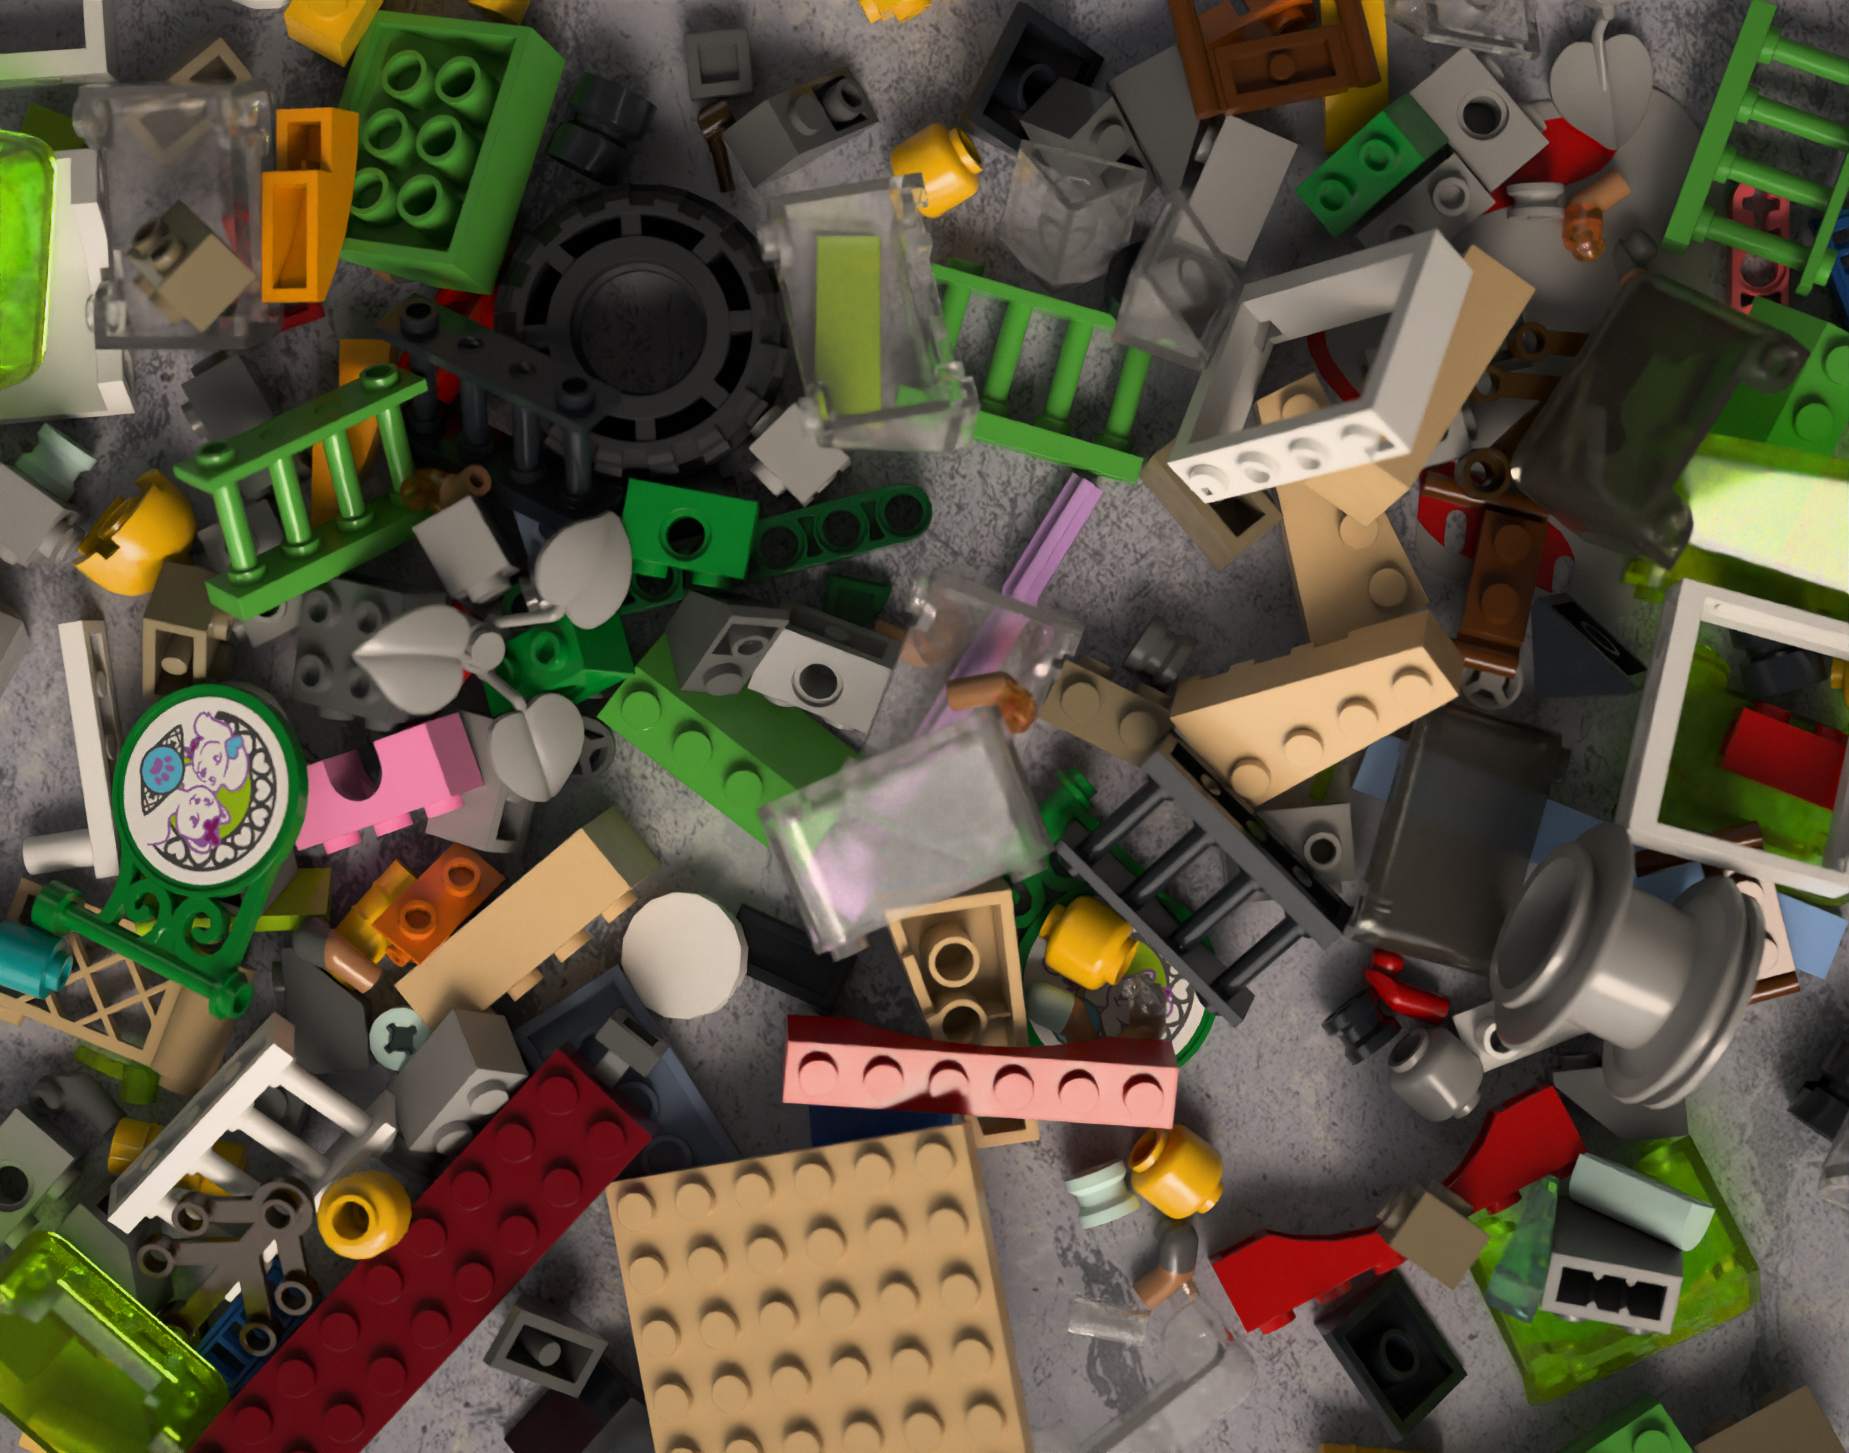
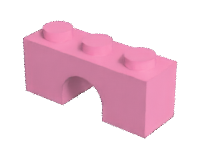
(419, 769)

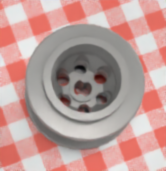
(1627, 966)

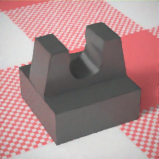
(628, 1045)

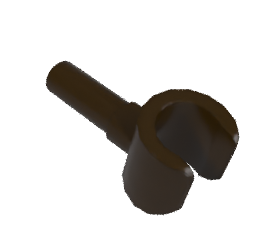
(713, 122)

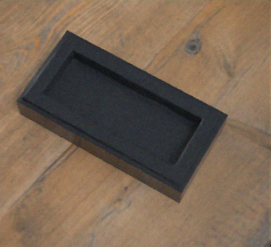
(786, 960)

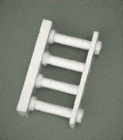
(229, 1104)

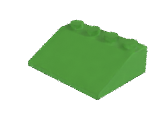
(444, 144)

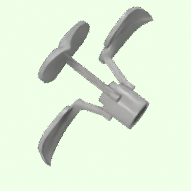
(1603, 83)
(423, 654)

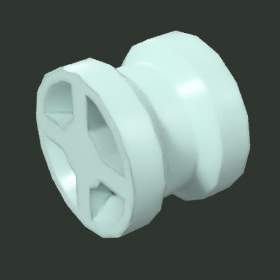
(56, 462)
(404, 1036)
(1102, 1193)

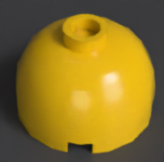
(137, 535)

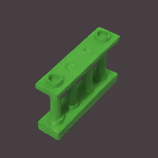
(1718, 161)
(1050, 433)
(359, 528)

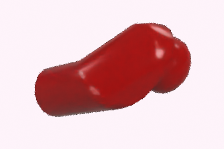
(1400, 995)

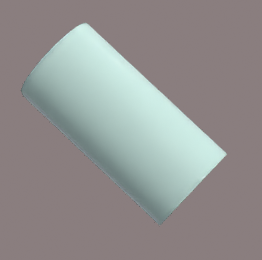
(1640, 1201)

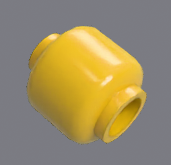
(946, 162)
(1088, 942)
(1176, 1171)
(364, 1214)

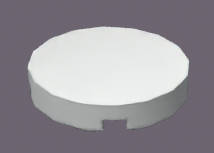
(684, 955)

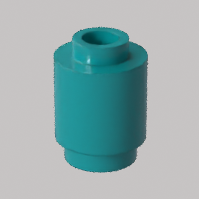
(32, 960)

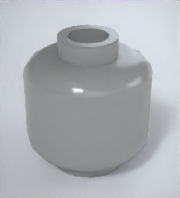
(1435, 1074)

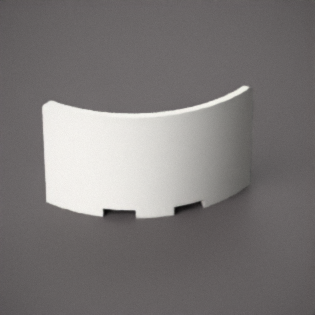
(74, 375)

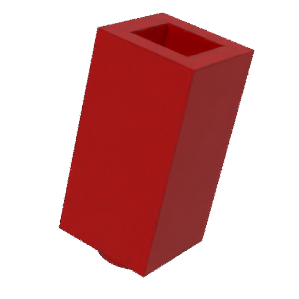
(1781, 757)

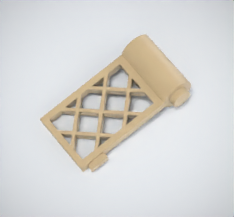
(183, 1038)

